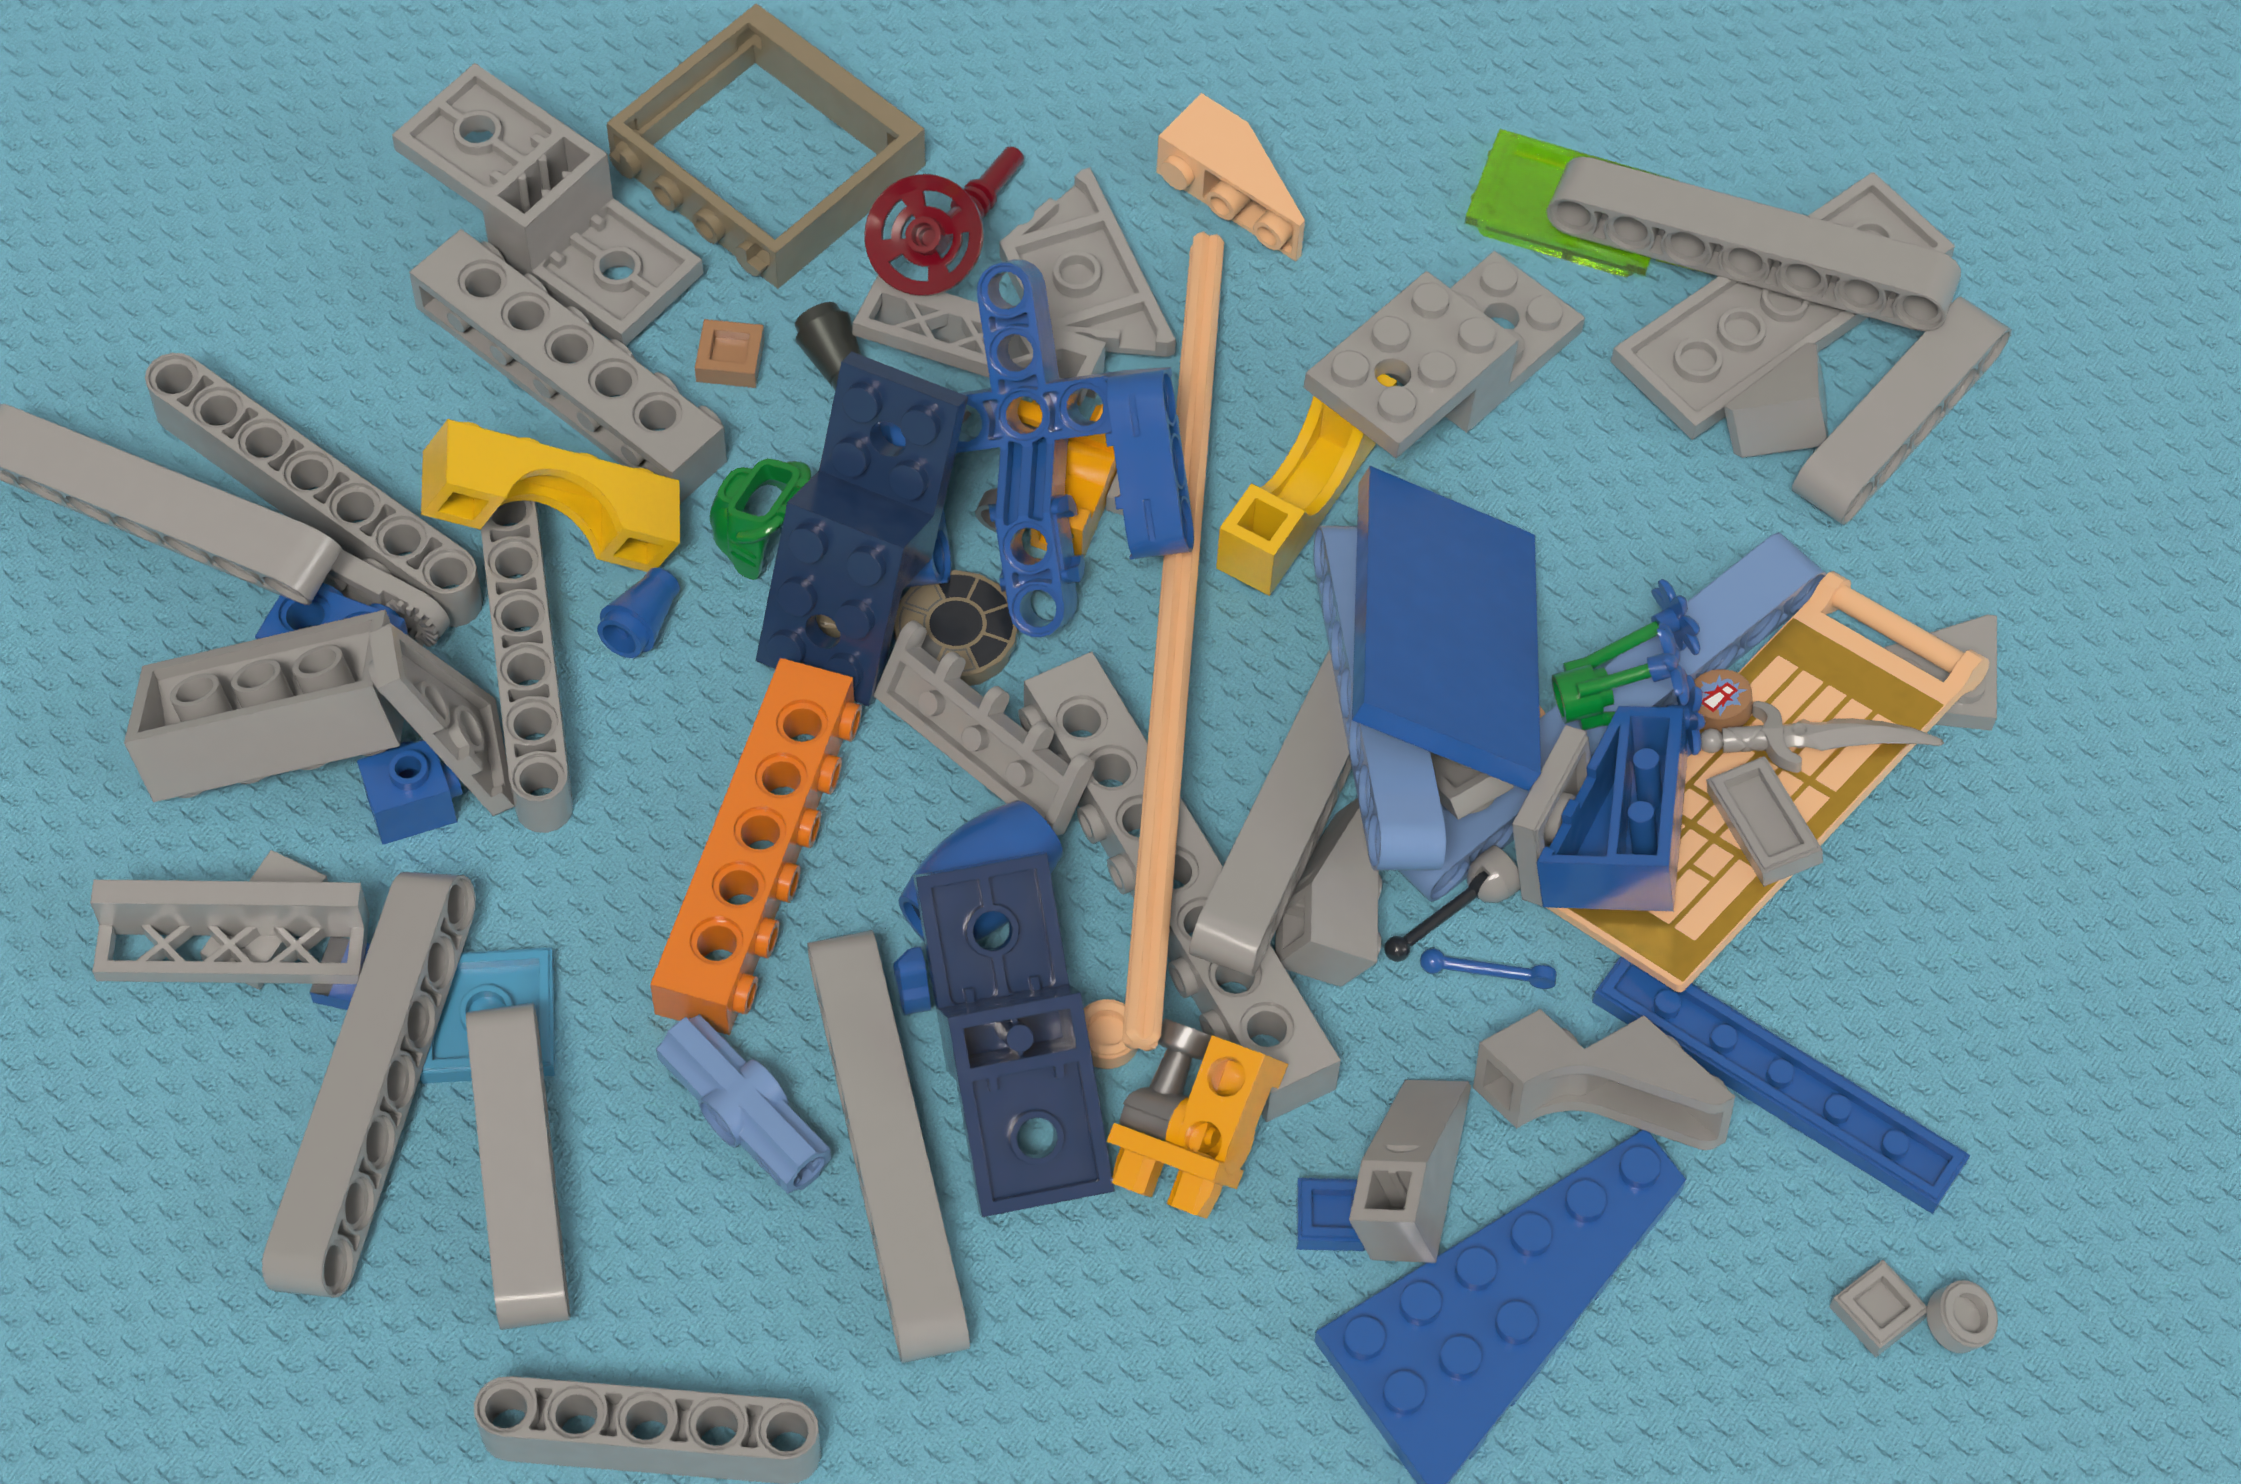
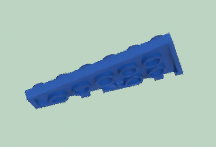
(1469, 1334)

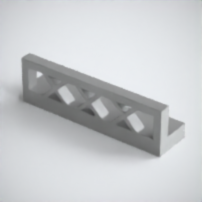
(951, 333)
(225, 909)

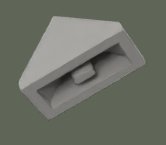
(1781, 408)

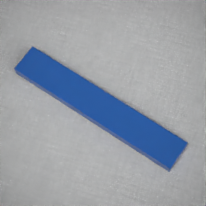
(1790, 1085)

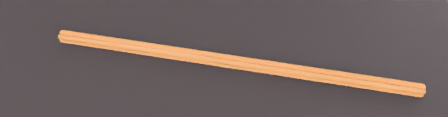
(1172, 664)

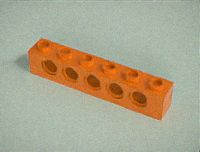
(796, 703)

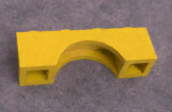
(620, 509)
(1280, 517)

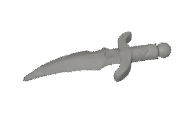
(1835, 733)

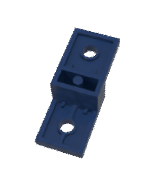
(862, 523)
(1013, 1034)

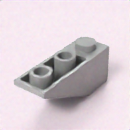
(1334, 909)
(1410, 1172)

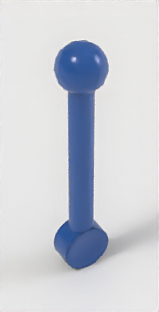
(1539, 976)

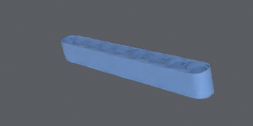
(1732, 618)

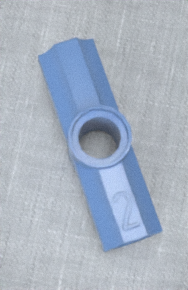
(743, 1103)

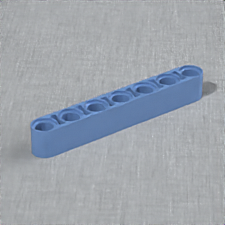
(1391, 776)

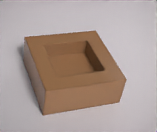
(729, 353)

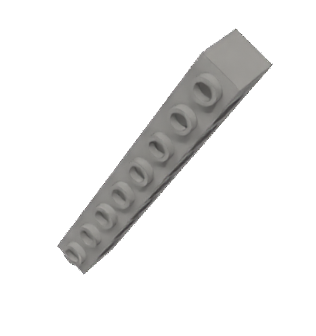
(1084, 699)

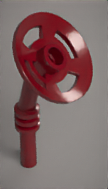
(933, 228)

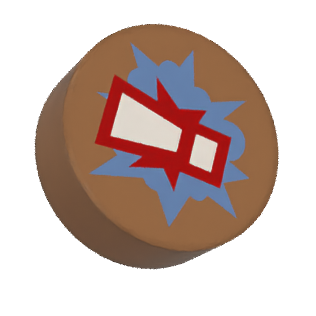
(1725, 699)

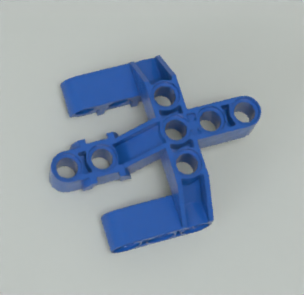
(1032, 463)

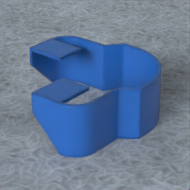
(912, 981)

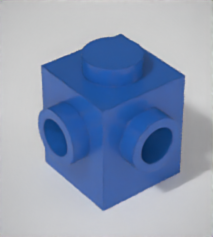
(409, 790)

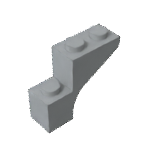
(1627, 1077)

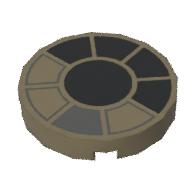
(963, 617)

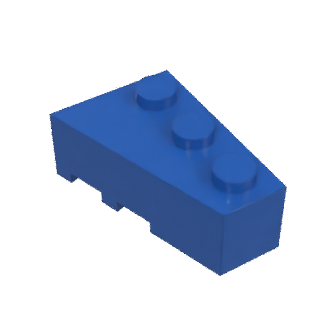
(1626, 821)

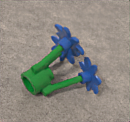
(1585, 691)

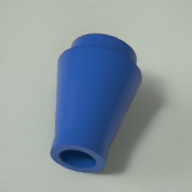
(637, 615)

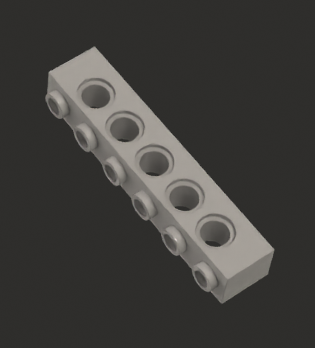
(491, 308)

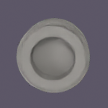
(1962, 1316)

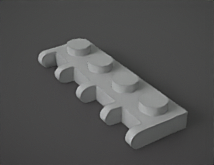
(978, 732)

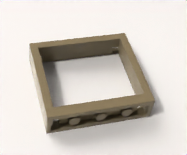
(812, 76)

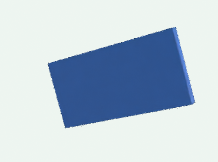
(1446, 629)

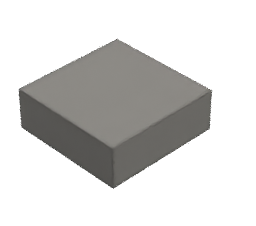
(1879, 1308)

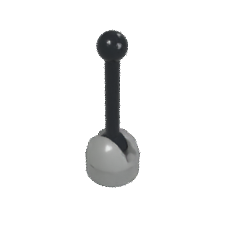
(1490, 878)

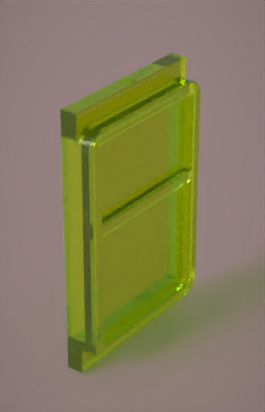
(1515, 199)

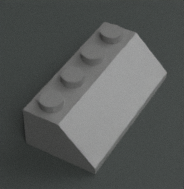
(260, 709)

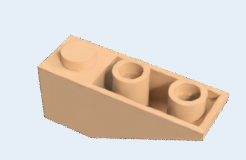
(1226, 168)

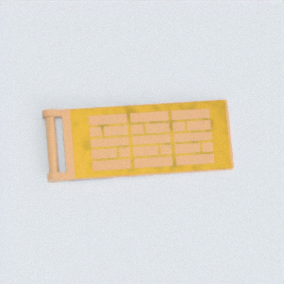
(1808, 673)

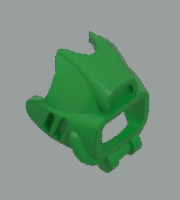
(745, 535)

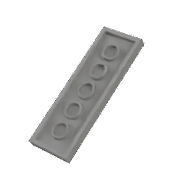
(1737, 332)

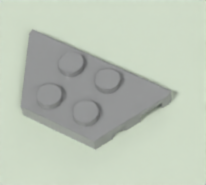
(1090, 272)

